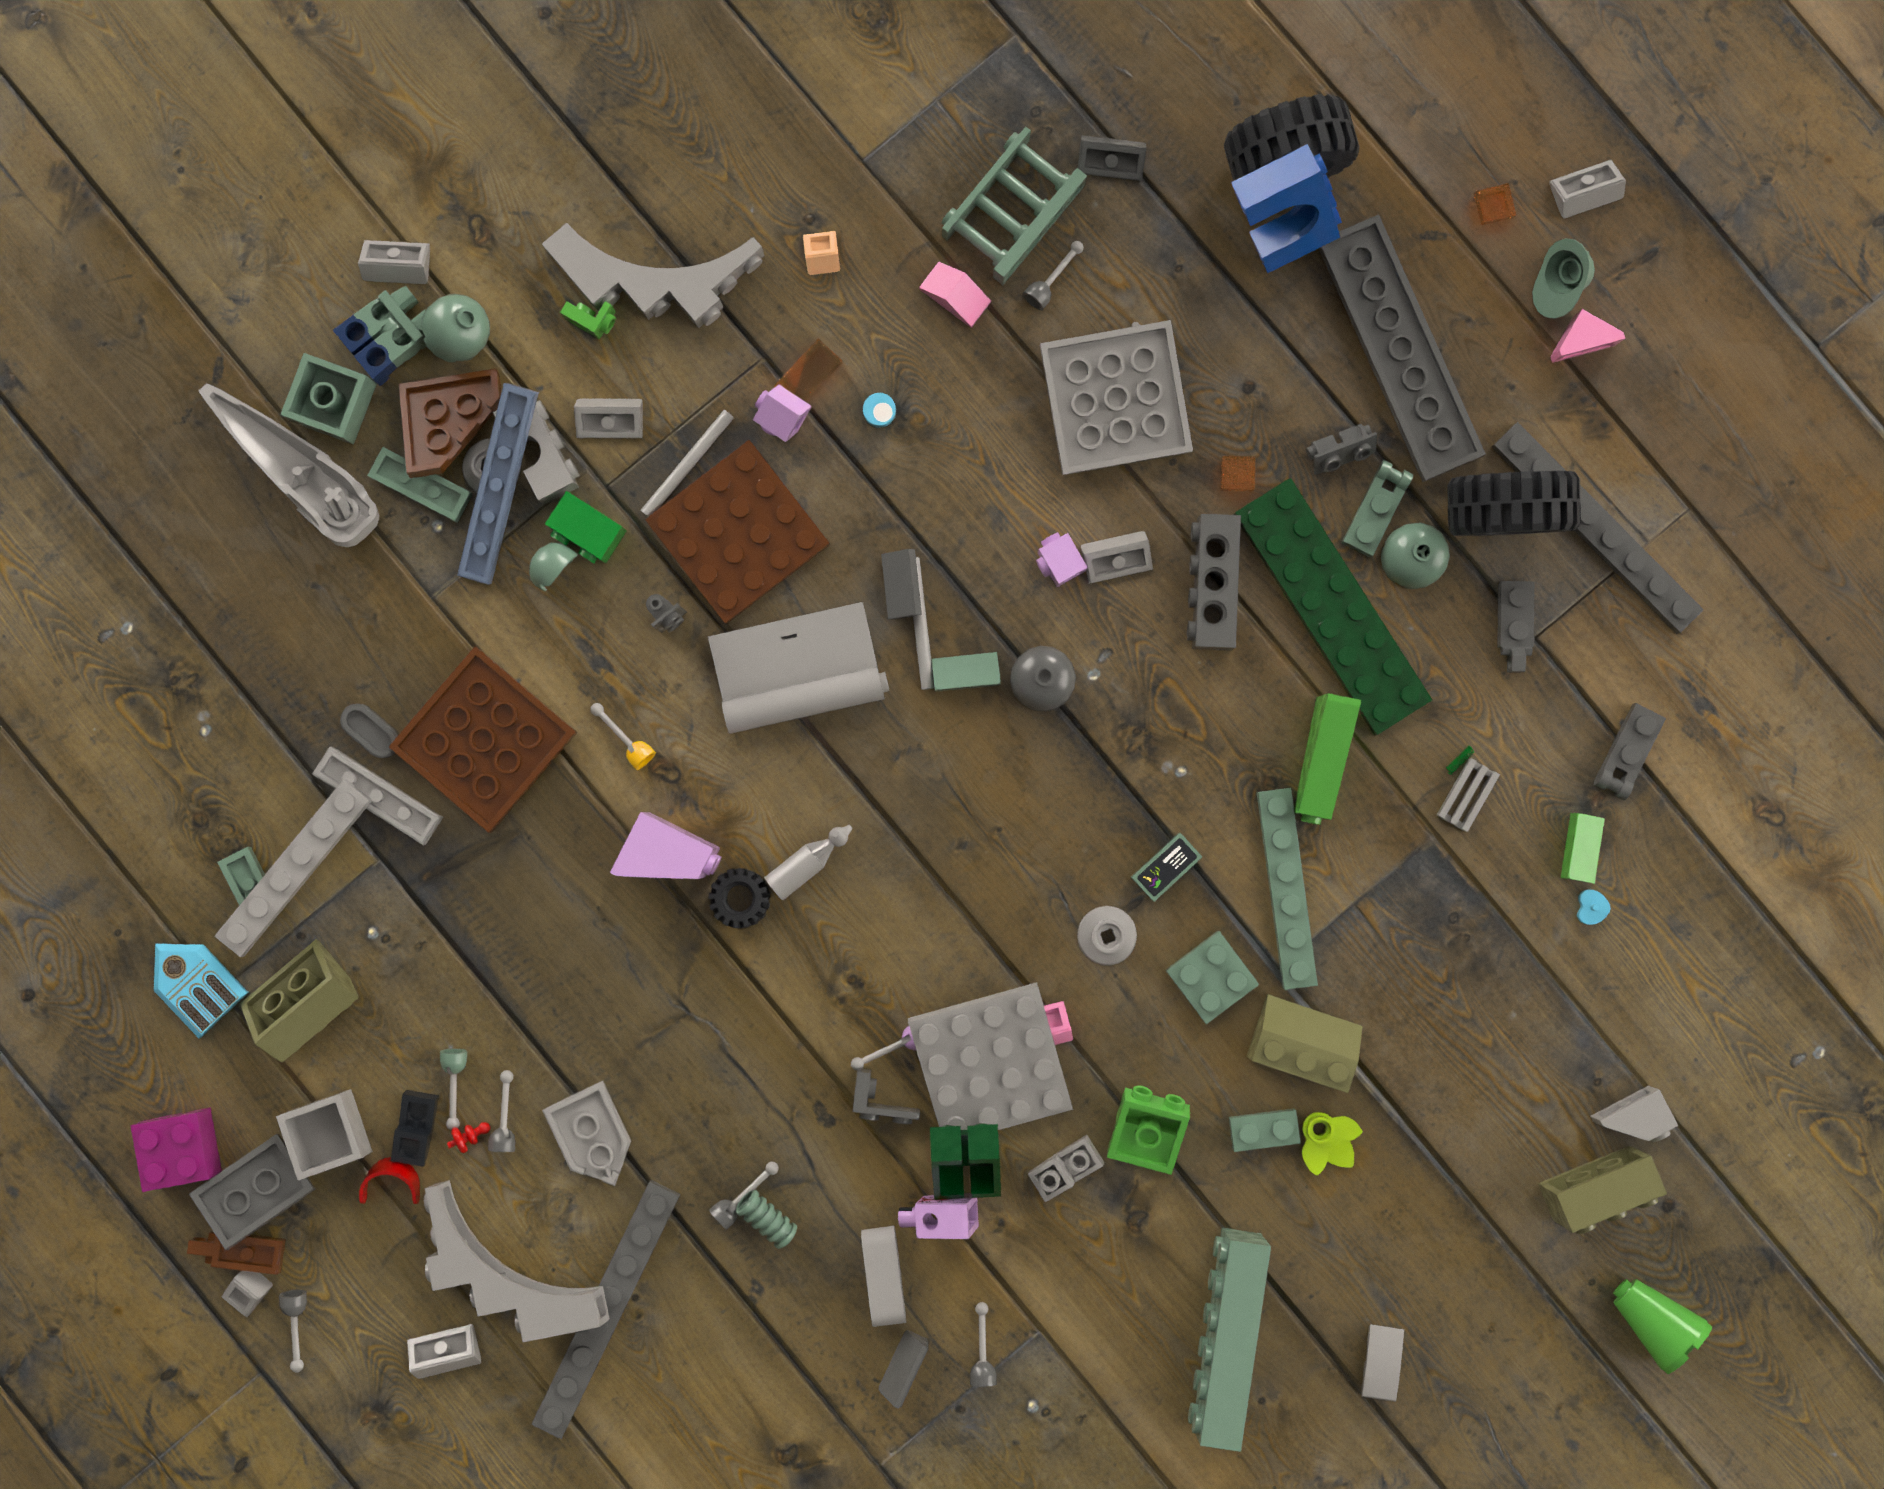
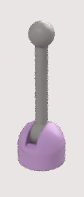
(907, 1041)

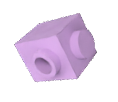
(780, 412)
(1060, 559)

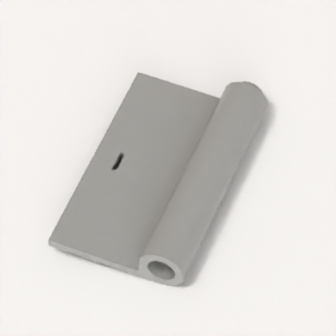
(790, 678)

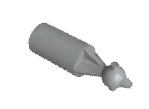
(805, 863)

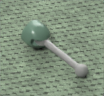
(453, 1062)

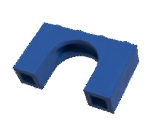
(1288, 182)

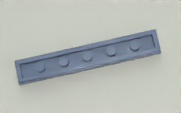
(497, 483)

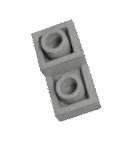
(1066, 1168)
(1382, 1363)

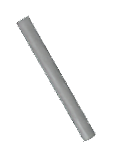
(687, 463)
(922, 640)

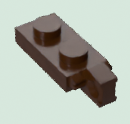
(251, 1254)

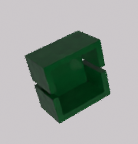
(958, 1148)

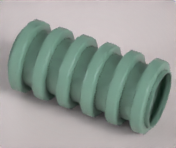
(766, 1219)

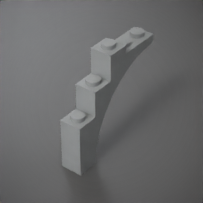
(650, 288)
(462, 1260)

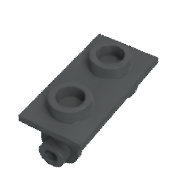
(1356, 445)
(666, 615)

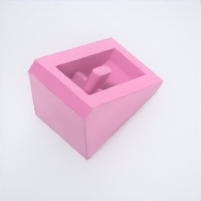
(955, 293)
(1586, 335)

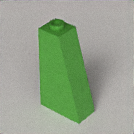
(1325, 756)

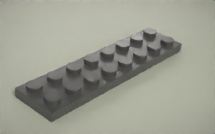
(1401, 349)

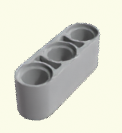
(883, 1276)

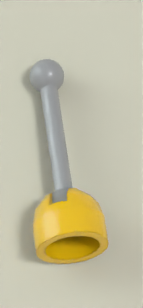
(638, 752)

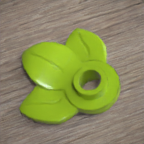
(1332, 1144)

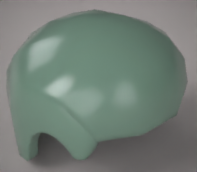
(549, 563)

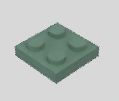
(1212, 977)

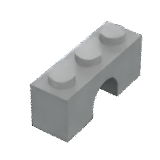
(551, 473)

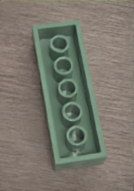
(1230, 1339)

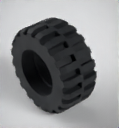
(1279, 130)
(1514, 503)

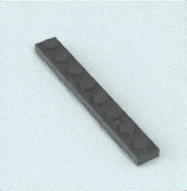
(1608, 537)
(618, 1288)

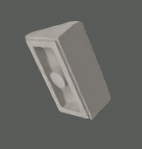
(1588, 188)
(394, 262)
(609, 418)
(1117, 556)
(443, 1351)

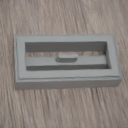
(1479, 801)

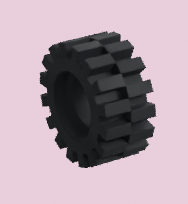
(720, 891)

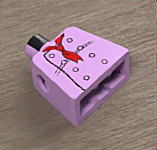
(954, 1217)

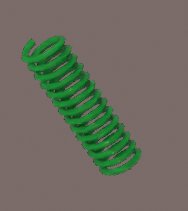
(1451, 765)

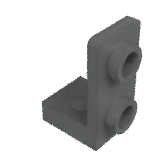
(865, 1089)

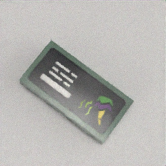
(1166, 867)

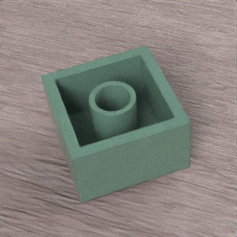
(328, 398)

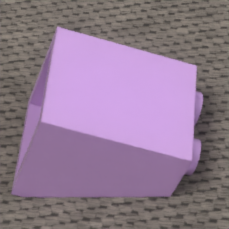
(665, 851)

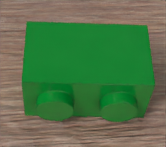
(585, 527)

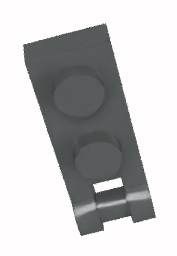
(1629, 750)

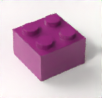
(176, 1149)

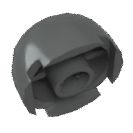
(1043, 678)

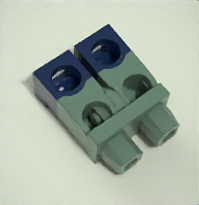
(383, 334)

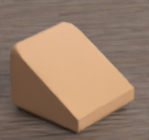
(821, 253)

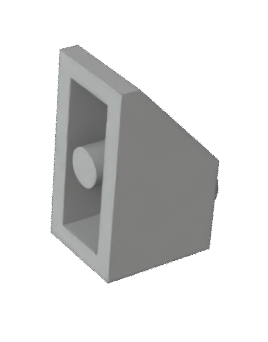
(1639, 1115)

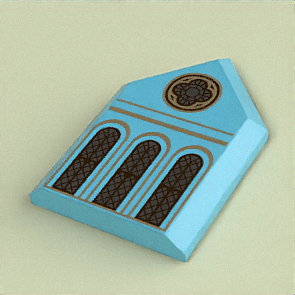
(195, 985)

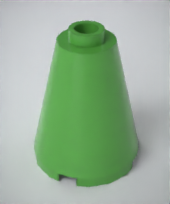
(1661, 1324)

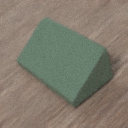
(966, 671)

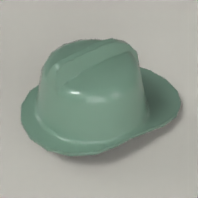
(1562, 278)

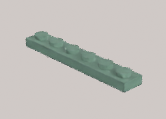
(1287, 888)

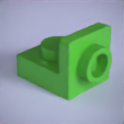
(584, 318)

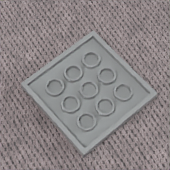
(1116, 397)
(991, 1060)

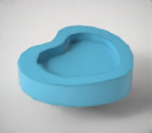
(1593, 907)

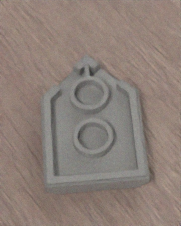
(590, 1133)

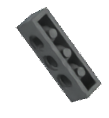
(1226, 532)

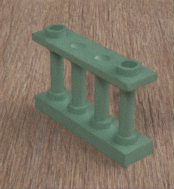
(1025, 236)

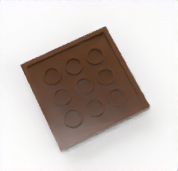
(737, 532)
(482, 739)

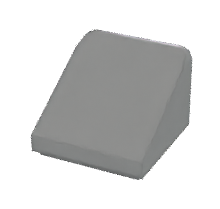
(247, 1291)

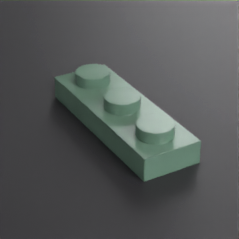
(429, 490)

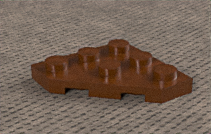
(444, 417)

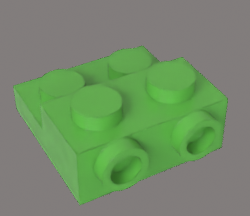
(1149, 1129)

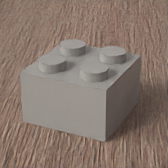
(324, 1134)

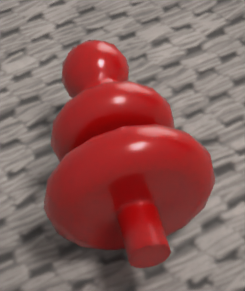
(469, 1135)

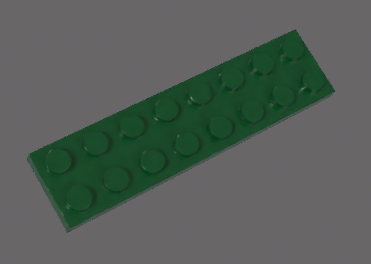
(1332, 606)

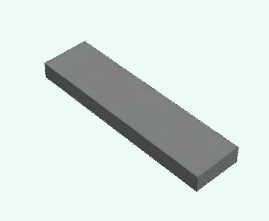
(387, 800)

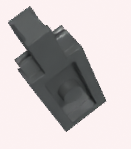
(1516, 622)

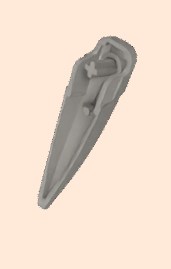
(305, 474)

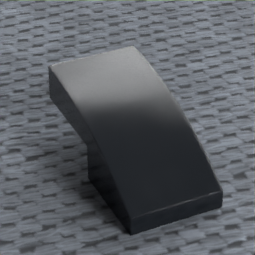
(415, 1128)

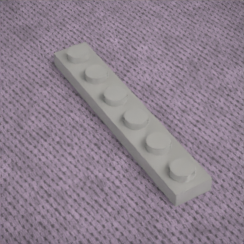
(293, 868)

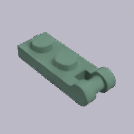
(1376, 510)

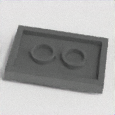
(250, 1192)

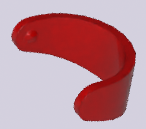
(387, 1167)

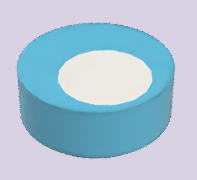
(879, 410)

